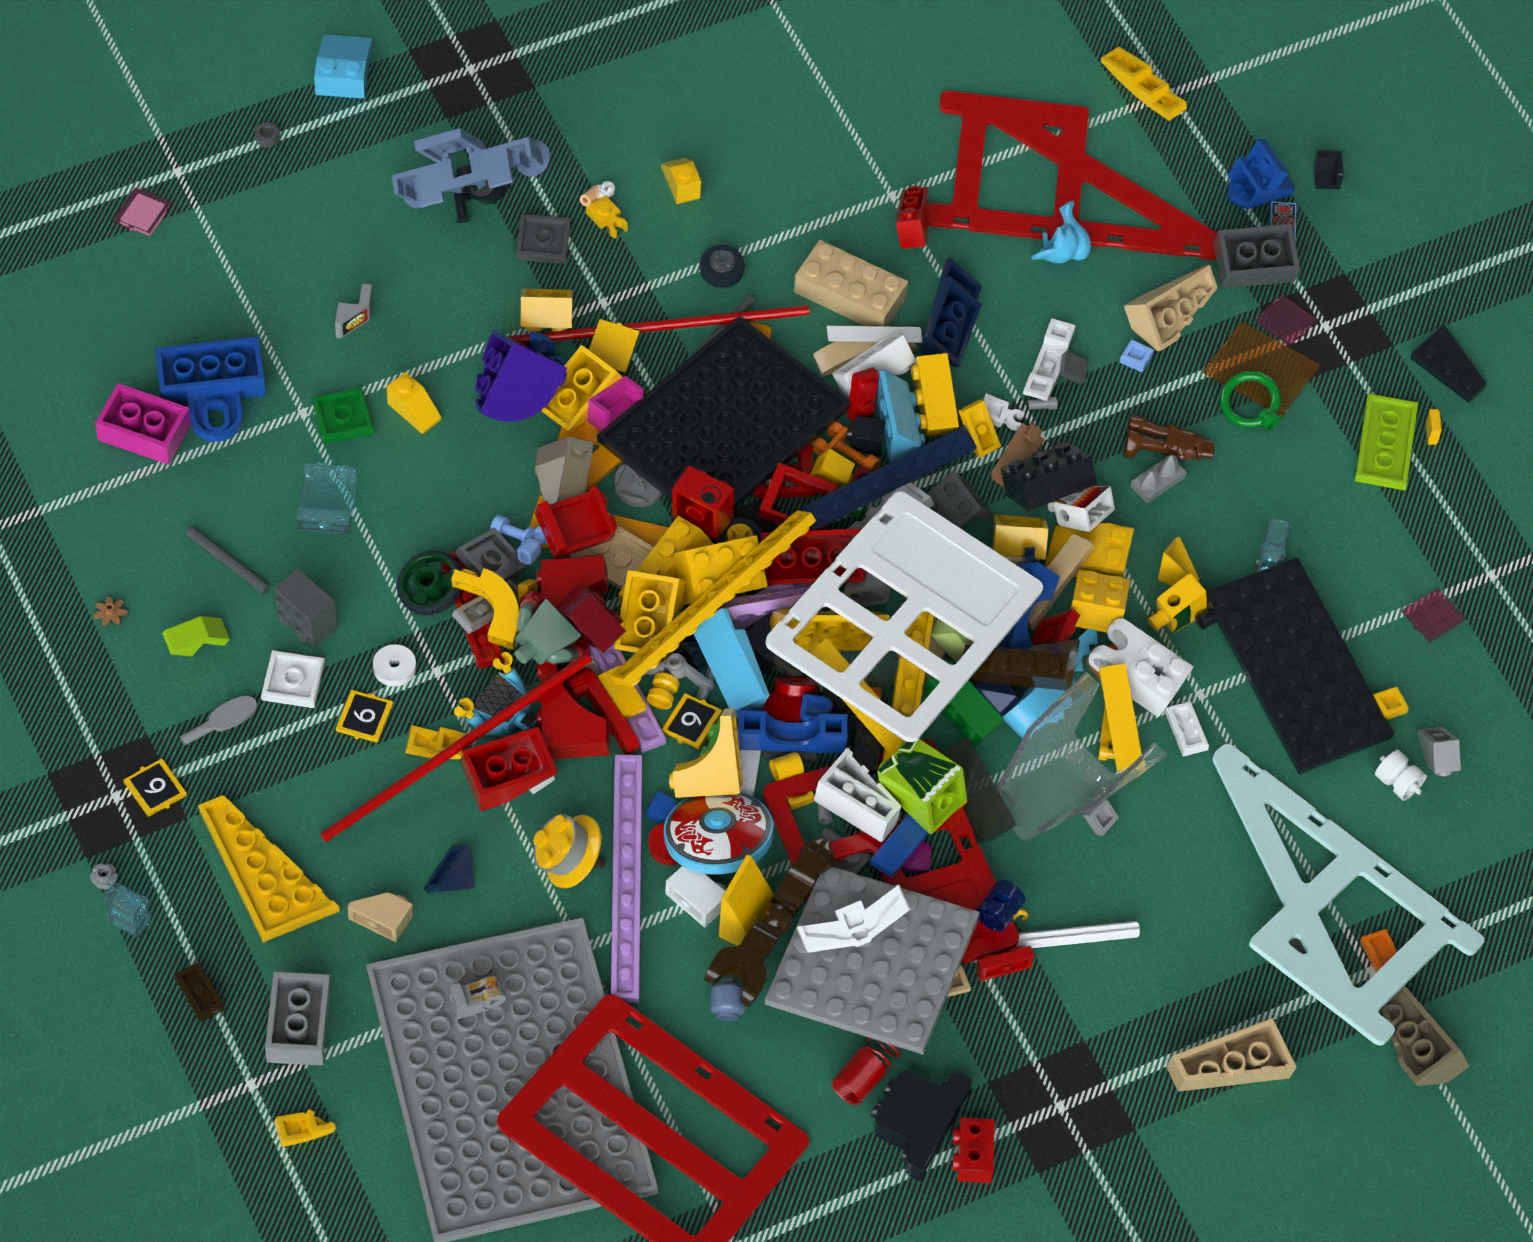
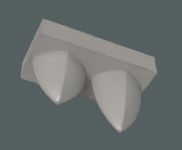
(1158, 479)

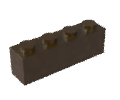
(1030, 666)

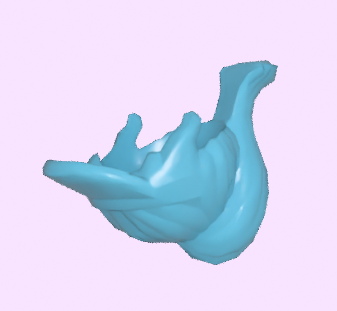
(1068, 242)

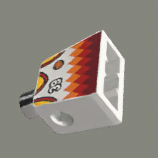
(1084, 509)

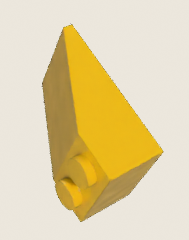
(585, 378)
(1110, 547)
(743, 901)

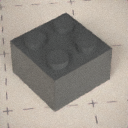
(305, 608)

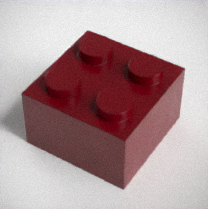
(591, 619)

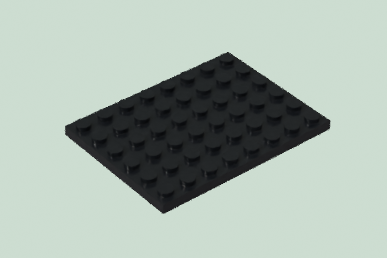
(726, 412)

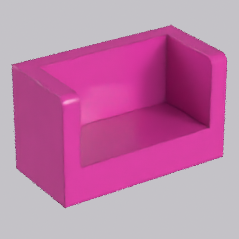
(613, 402)

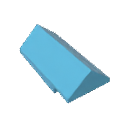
(732, 662)

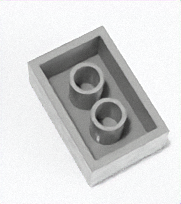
(298, 1018)

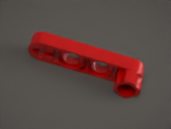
(587, 684)

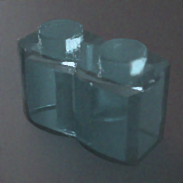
(1273, 544)
(127, 910)

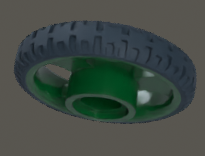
(422, 576)

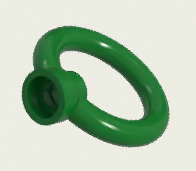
(1268, 417)

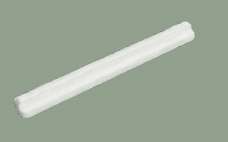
(1079, 934)

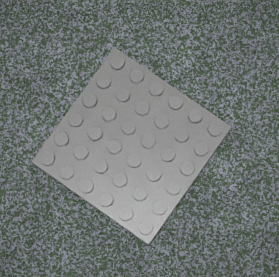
(885, 986)

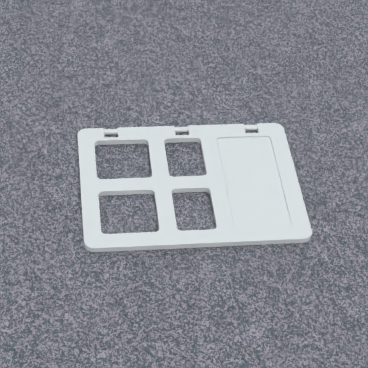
(938, 573)

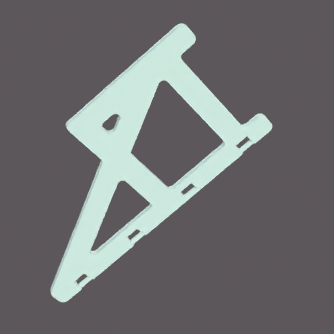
(1320, 968)

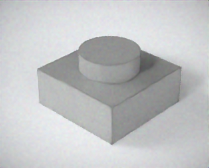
(1101, 817)

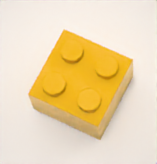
(1099, 599)

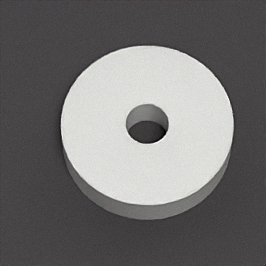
(394, 675)

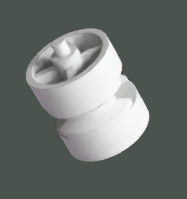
(1404, 778)

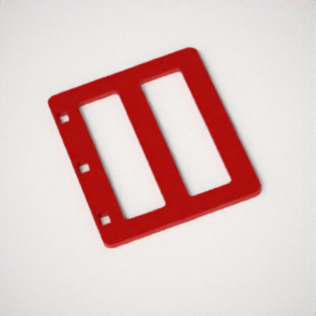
(567, 1069)

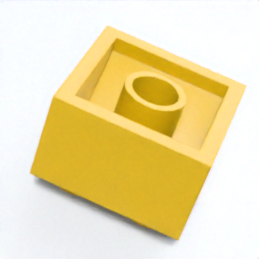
(546, 309)
(1015, 533)

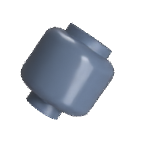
(725, 1000)

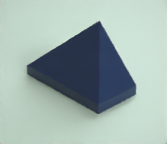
(1000, 696)
(453, 872)

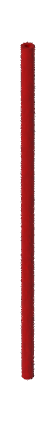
(677, 323)
(455, 748)

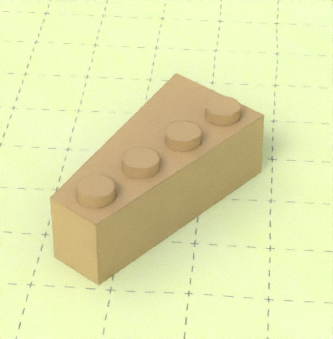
(1234, 1059)

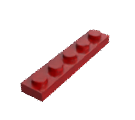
(482, 650)

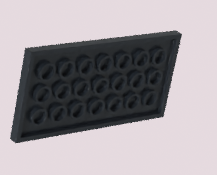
(1298, 665)

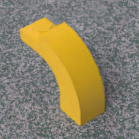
(500, 596)

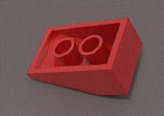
(507, 767)

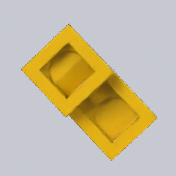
(429, 743)

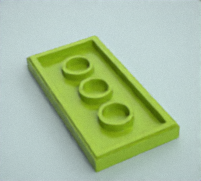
(1386, 442)

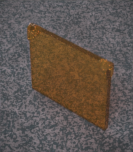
(1255, 351)

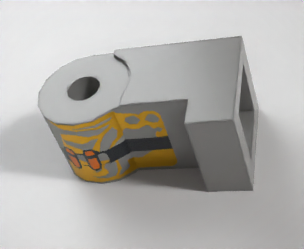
(476, 996)

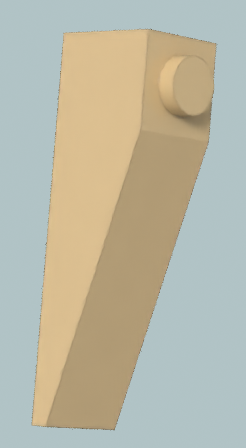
(1167, 309)

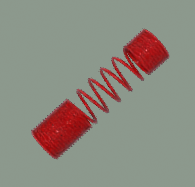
(861, 1074)

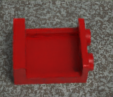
(576, 523)

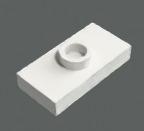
(1186, 728)

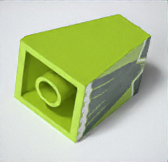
(924, 783)

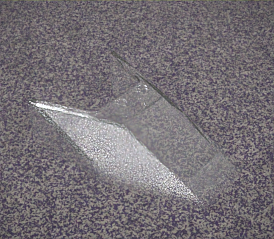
(1055, 774)

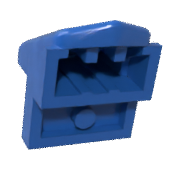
(1258, 178)

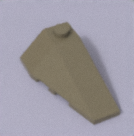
(563, 468)
(1421, 1043)

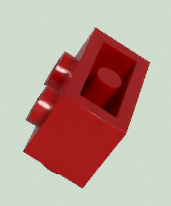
(975, 1150)

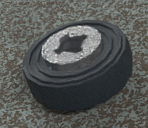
(722, 266)

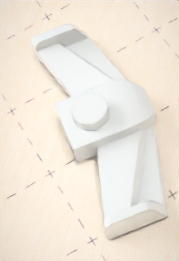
(855, 924)

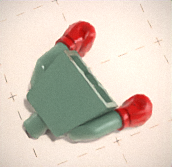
(546, 633)

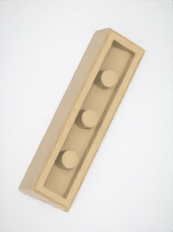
(1066, 566)

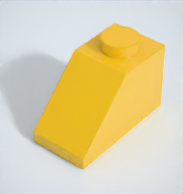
(682, 179)
(412, 403)

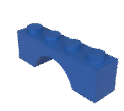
(1019, 634)
(820, 735)

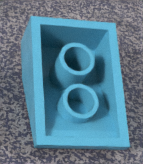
(342, 66)

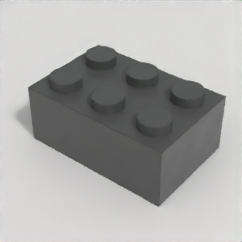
(1256, 256)

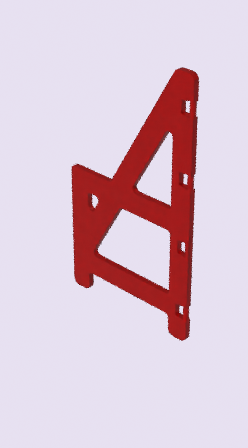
(1025, 123)

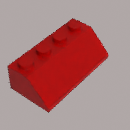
(811, 557)

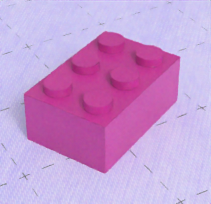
(143, 423)

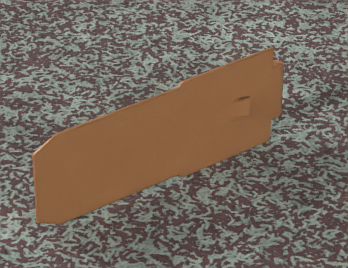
(1022, 445)

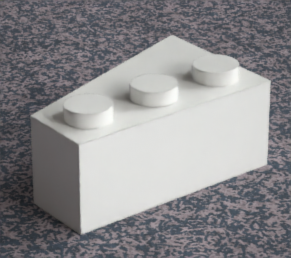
(857, 797)

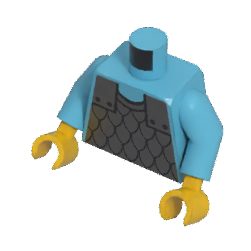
(496, 696)

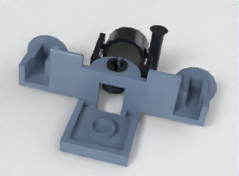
(482, 180)

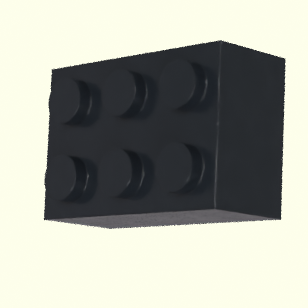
(1048, 475)

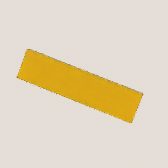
(1120, 715)

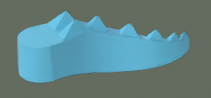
(1038, 700)

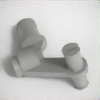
(679, 668)

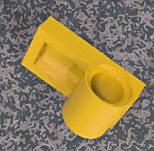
(786, 767)

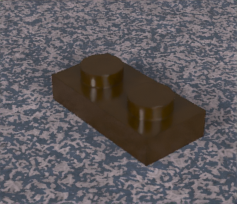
(199, 992)

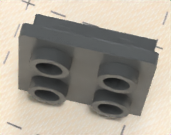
(957, 501)

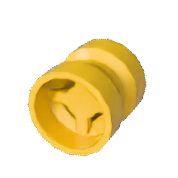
(662, 692)

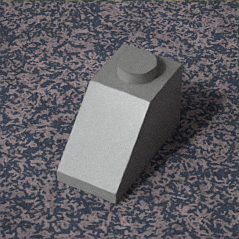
(1440, 750)

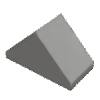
(869, 592)

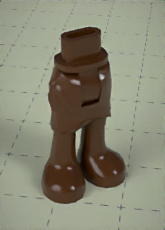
(1178, 442)

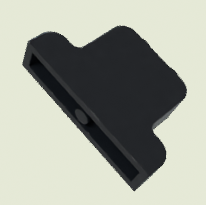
(919, 1116)

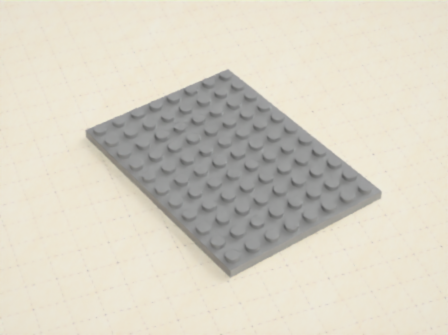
(466, 1070)

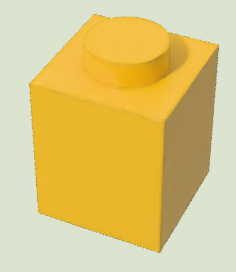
(833, 468)

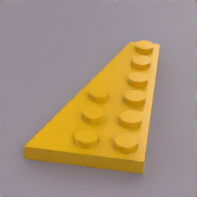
(266, 879)

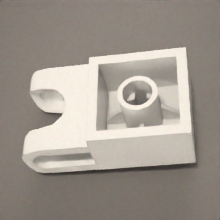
(1151, 668)

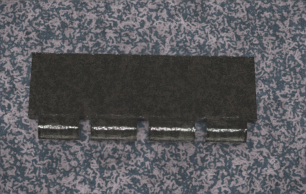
(982, 795)

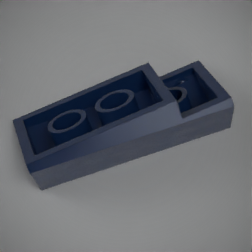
(952, 314)

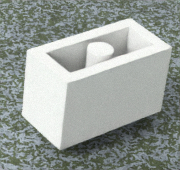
(696, 894)

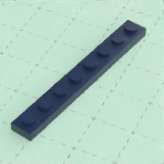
(890, 477)

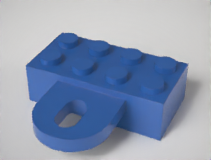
(210, 379)

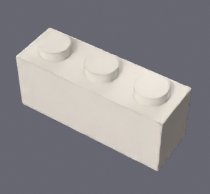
(888, 354)

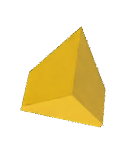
(1175, 563)

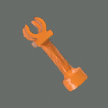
(839, 436)

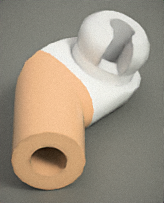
(597, 192)

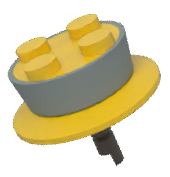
(568, 849)

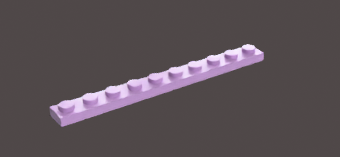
(626, 878)

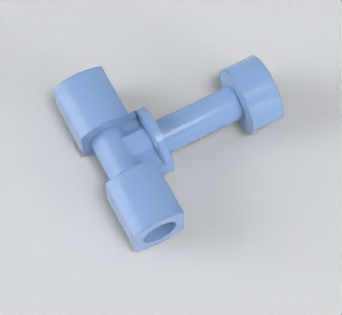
(530, 538)

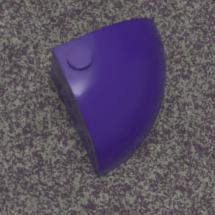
(515, 380)

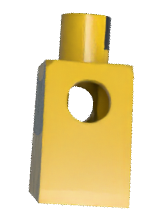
(1179, 605)

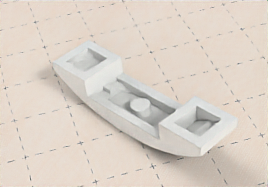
(1047, 366)

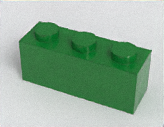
(968, 711)

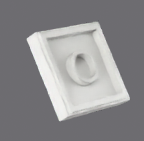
(293, 679)

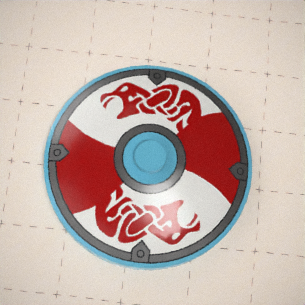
(718, 832)

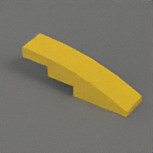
(1140, 81)

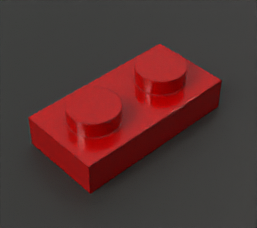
(863, 393)
(1004, 963)

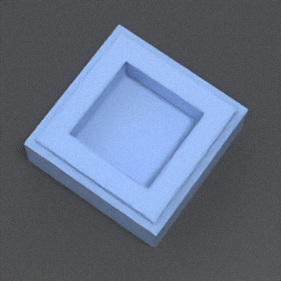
(1136, 355)

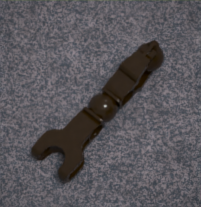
(773, 920)

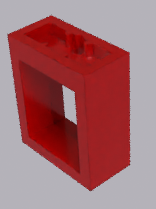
(794, 476)

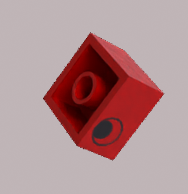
(703, 501)

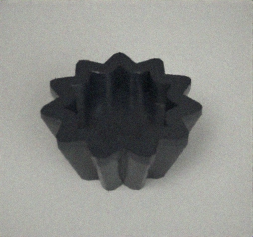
(692, 653)

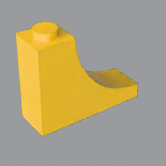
(715, 771)

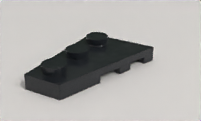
(1449, 364)

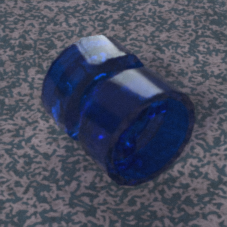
(1000, 905)

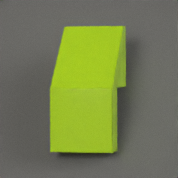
(191, 635)

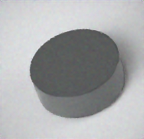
(267, 134)

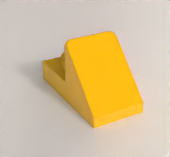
(980, 427)

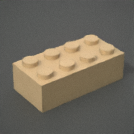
(850, 286)

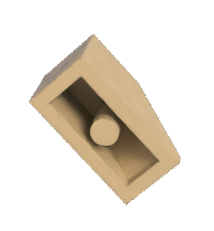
(382, 914)

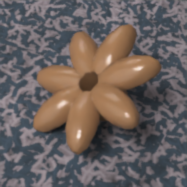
(110, 611)

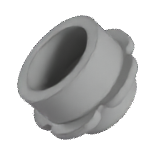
(107, 881)

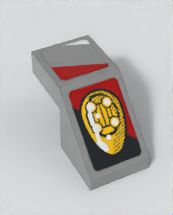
(354, 315)

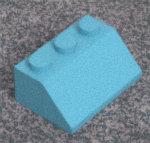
(896, 407)

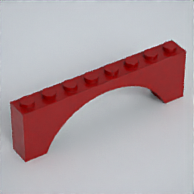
(565, 724)

